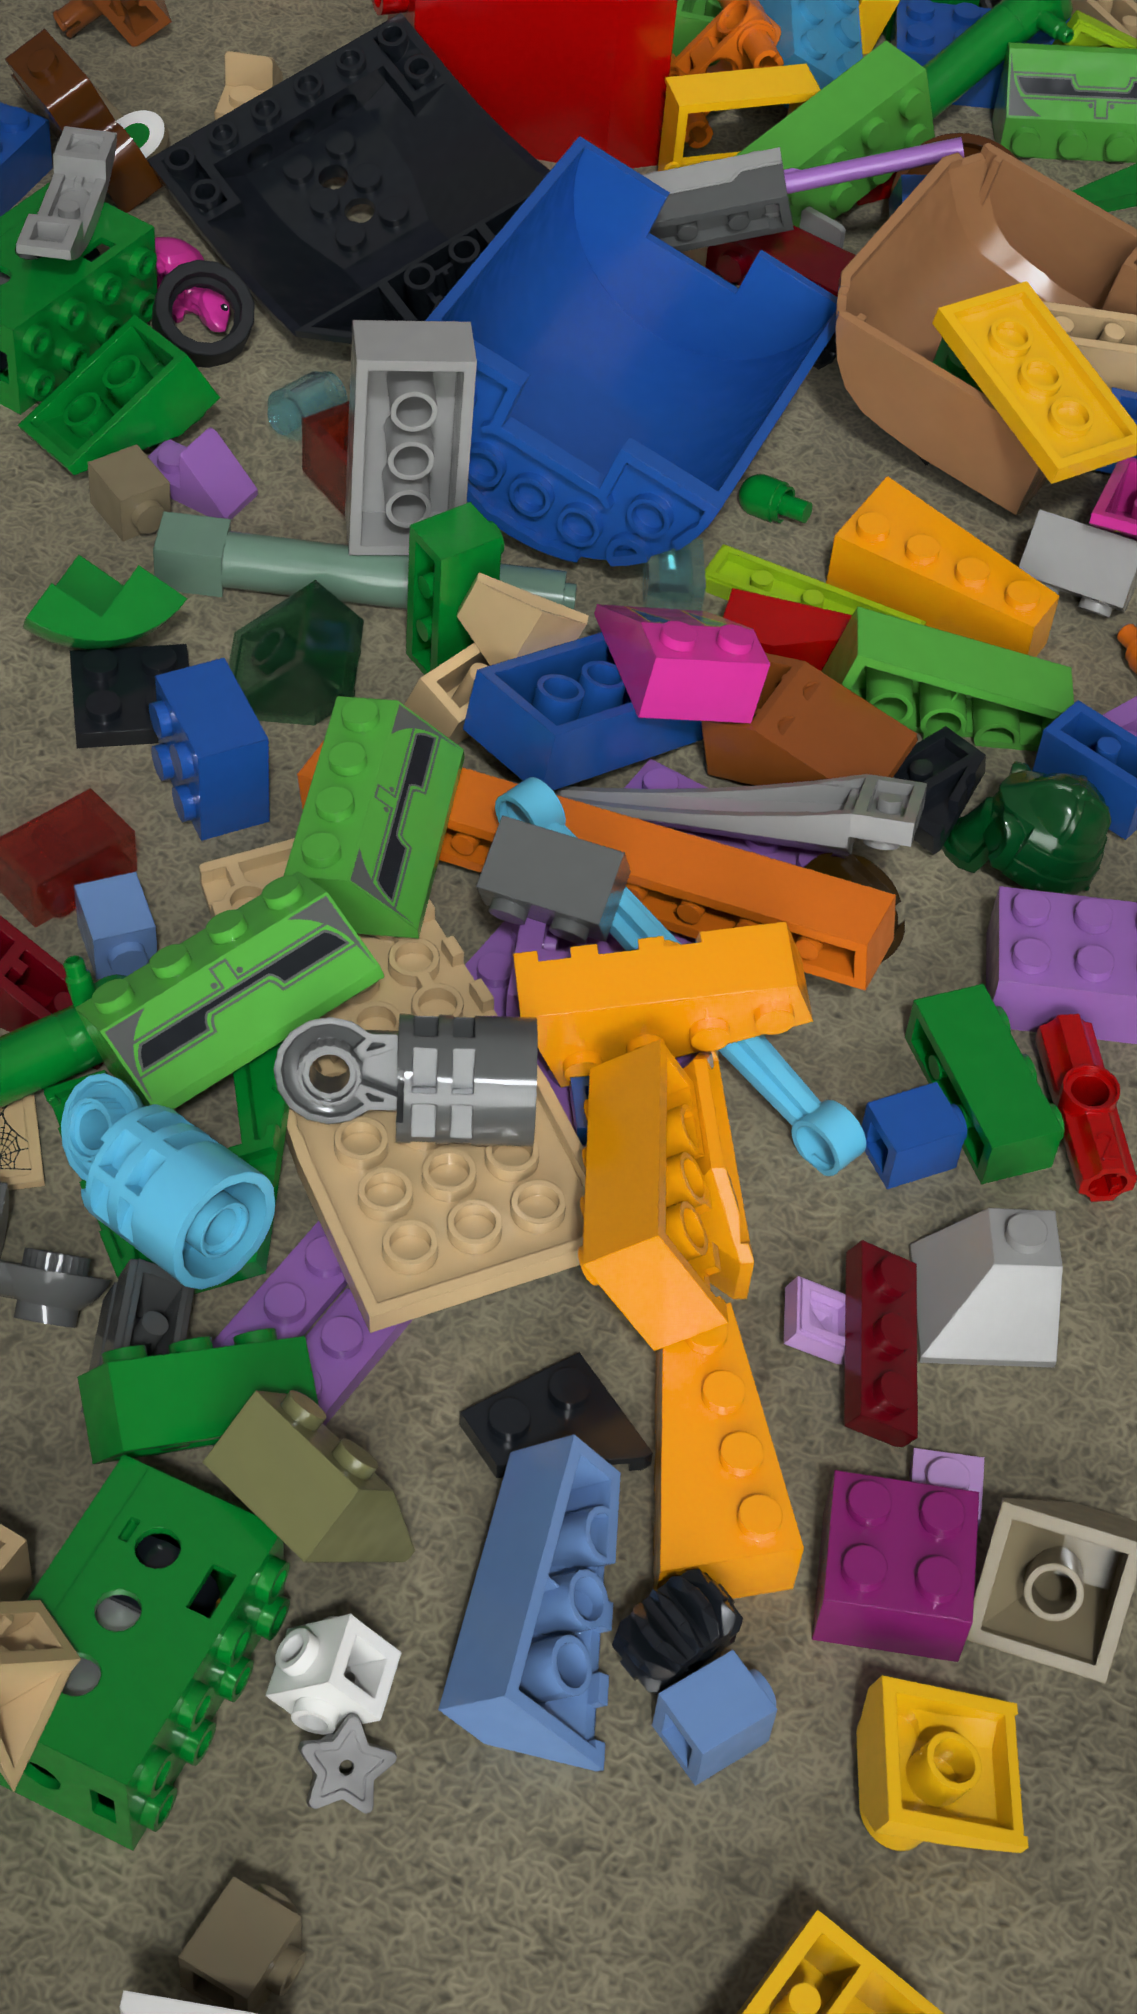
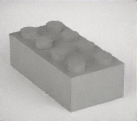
(406, 428)

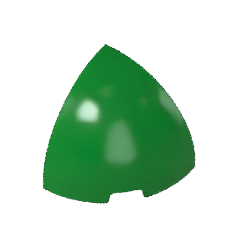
(99, 612)

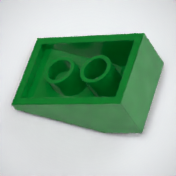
(122, 396)

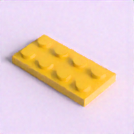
(1038, 381)

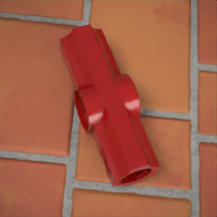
(1088, 1104)

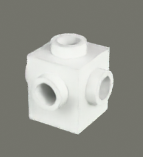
(332, 1671)

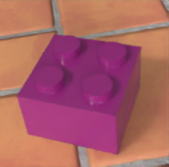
(897, 1566)

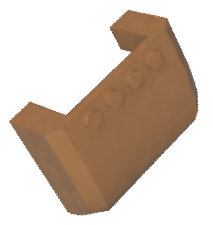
(956, 237)

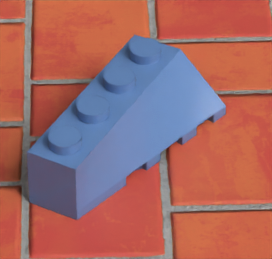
(538, 1609)

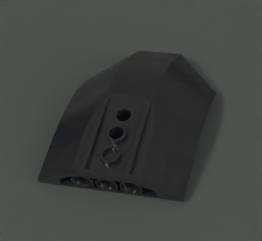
(406, 145)

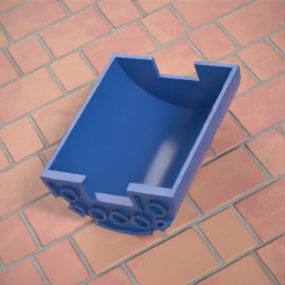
(620, 371)

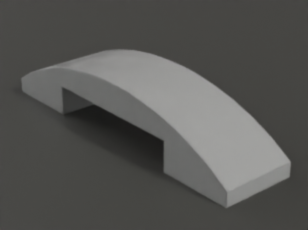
(74, 196)

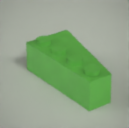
(955, 681)

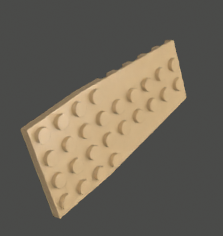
(422, 1218)

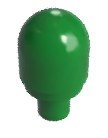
(768, 496)

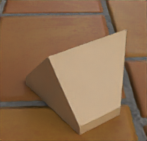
(514, 622)
(32, 1676)

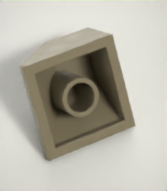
(1056, 1585)

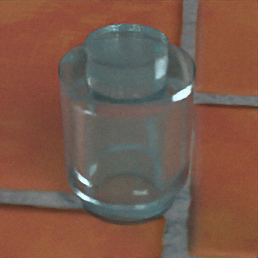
(302, 399)

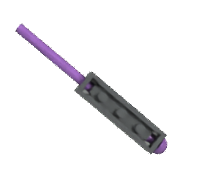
(750, 191)

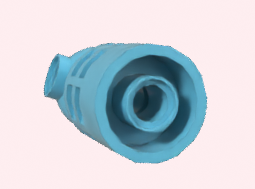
(164, 1183)

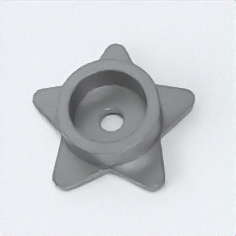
(326, 1756)

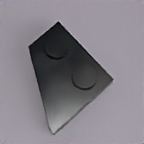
(951, 773)
(549, 1407)

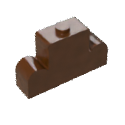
(67, 98)

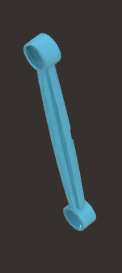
(821, 1131)

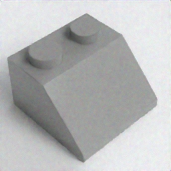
(1082, 562)

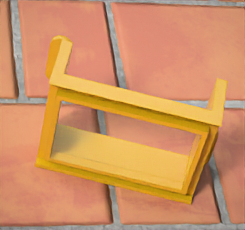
(724, 92)

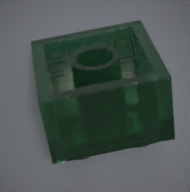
(298, 657)

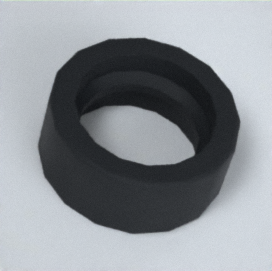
(221, 280)

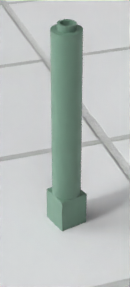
(206, 557)

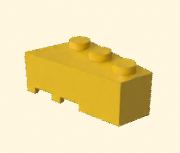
(831, 1974)

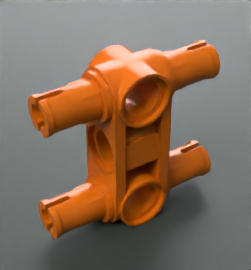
(738, 37)

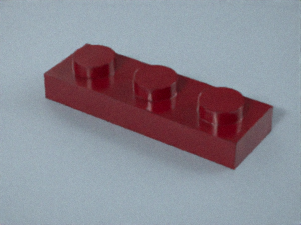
(881, 1345)

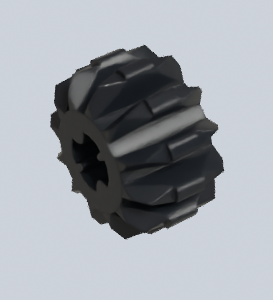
(677, 1630)

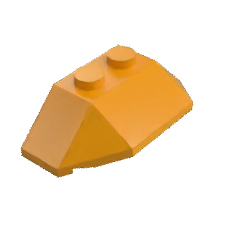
(727, 1221)

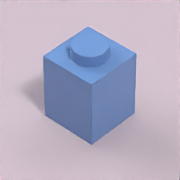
(115, 924)
(715, 1716)

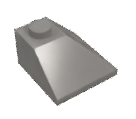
(990, 1290)

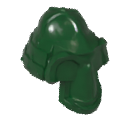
(1036, 831)

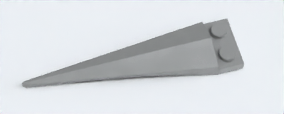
(801, 815)

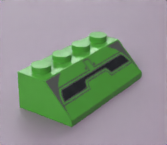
(1068, 103)
(378, 814)
(228, 992)

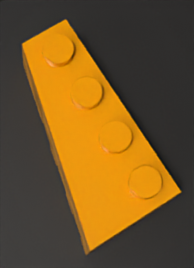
(935, 570)
(686, 994)
(648, 1198)
(718, 1471)

